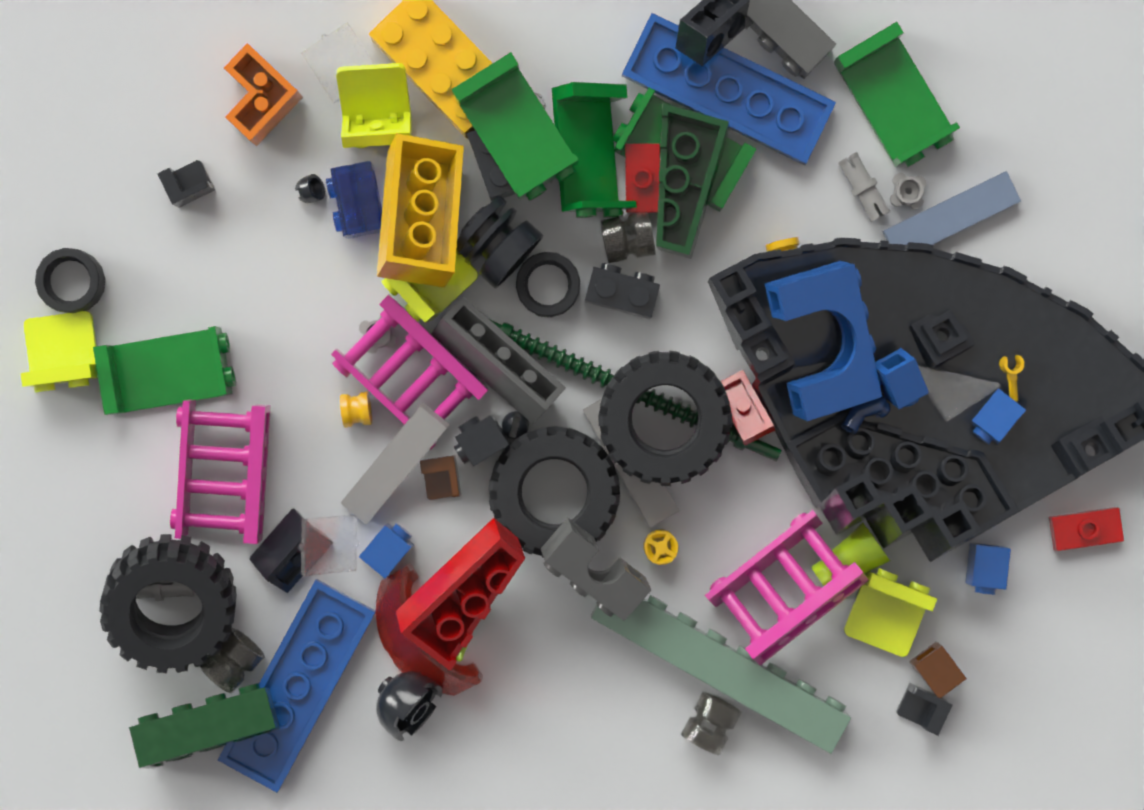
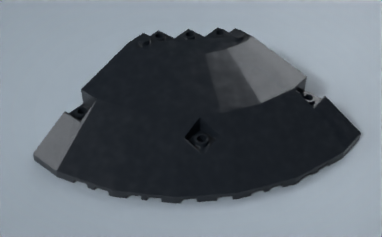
(913, 465)

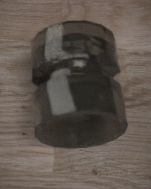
(615, 239)
(235, 657)
(717, 713)

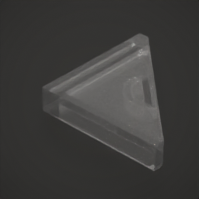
(955, 392)

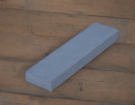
(956, 212)

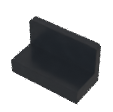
(279, 554)

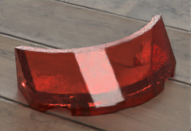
(405, 654)

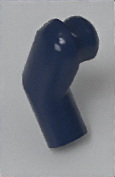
(856, 415)

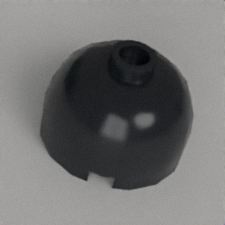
(406, 702)

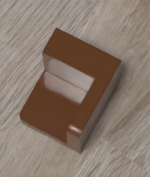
(441, 477)
(938, 669)

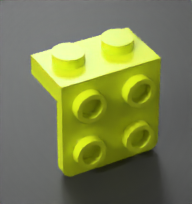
(373, 104)
(429, 301)
(60, 351)
(888, 612)

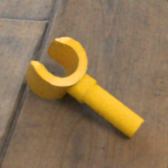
(1012, 374)

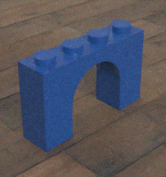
(853, 374)

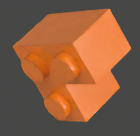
(268, 95)

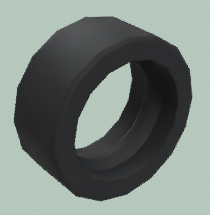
(536, 261)
(44, 287)

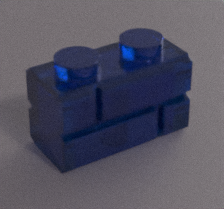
(356, 199)

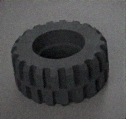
(543, 445)
(672, 464)
(162, 644)

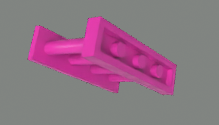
(416, 340)
(254, 456)
(817, 599)

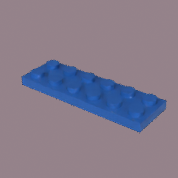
(731, 89)
(301, 681)

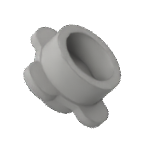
(916, 185)
(387, 340)

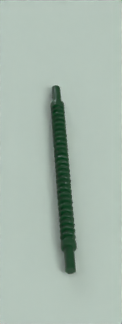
(650, 398)

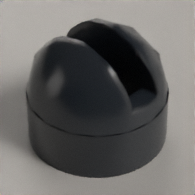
(310, 189)
(508, 422)

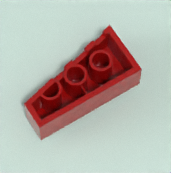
(460, 594)

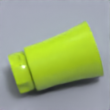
(858, 548)

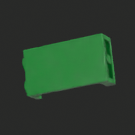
(894, 97)
(586, 126)
(515, 128)
(646, 128)
(164, 371)

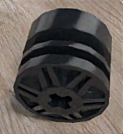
(497, 241)

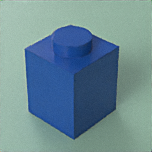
(901, 379)
(997, 418)
(387, 549)
(987, 567)

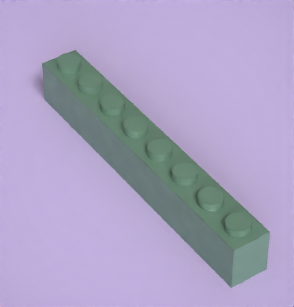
(732, 671)

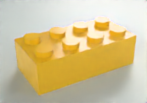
(433, 53)
(420, 211)

